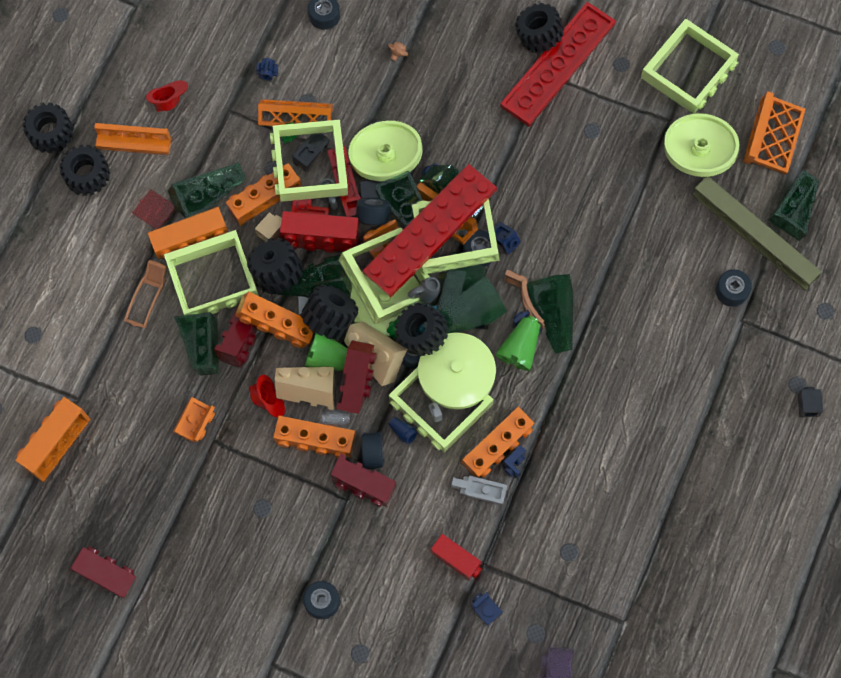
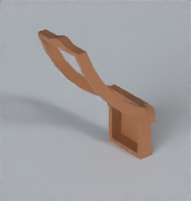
(154, 276)
(521, 282)

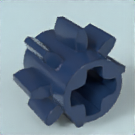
(267, 69)

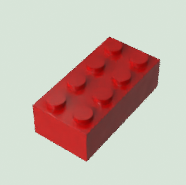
(320, 231)

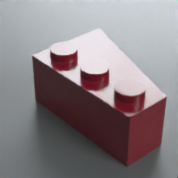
(236, 342)
(357, 376)
(362, 482)
(103, 571)

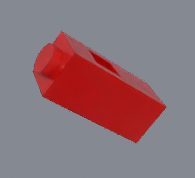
(456, 557)

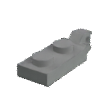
(480, 489)

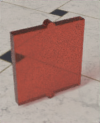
(154, 209)

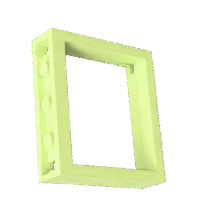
(672, 91)
(309, 192)
(201, 249)
(463, 259)
(362, 287)
(423, 428)

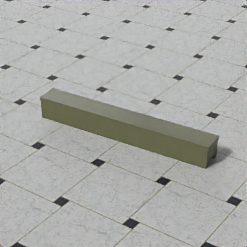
(756, 233)

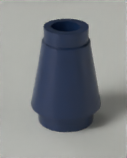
(404, 431)

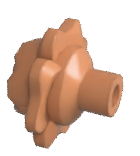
(398, 50)

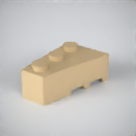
(389, 353)
(306, 384)

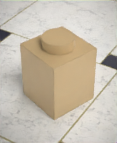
(269, 227)

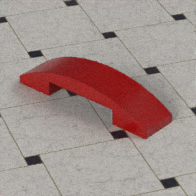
(349, 201)

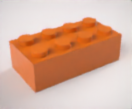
(52, 439)

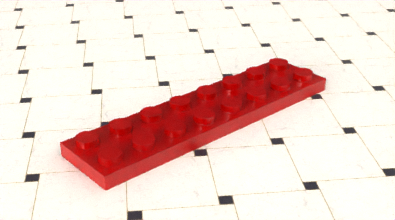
(558, 64)
(429, 230)

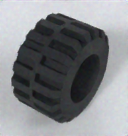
(536, 17)
(41, 116)
(76, 159)
(432, 336)

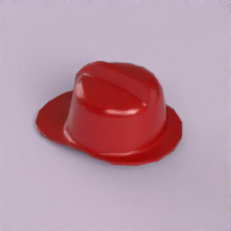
(167, 96)
(264, 396)

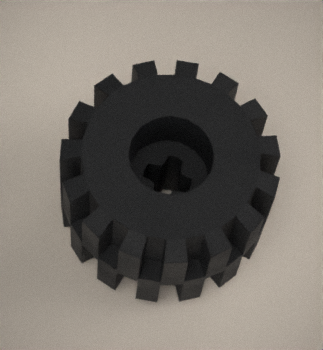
(274, 265)
(329, 312)

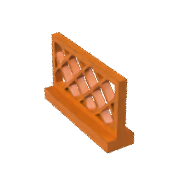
(761, 125)

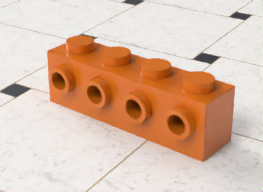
(260, 196)
(188, 232)
(274, 319)
(314, 436)
(497, 443)

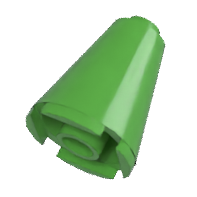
(521, 344)
(326, 353)

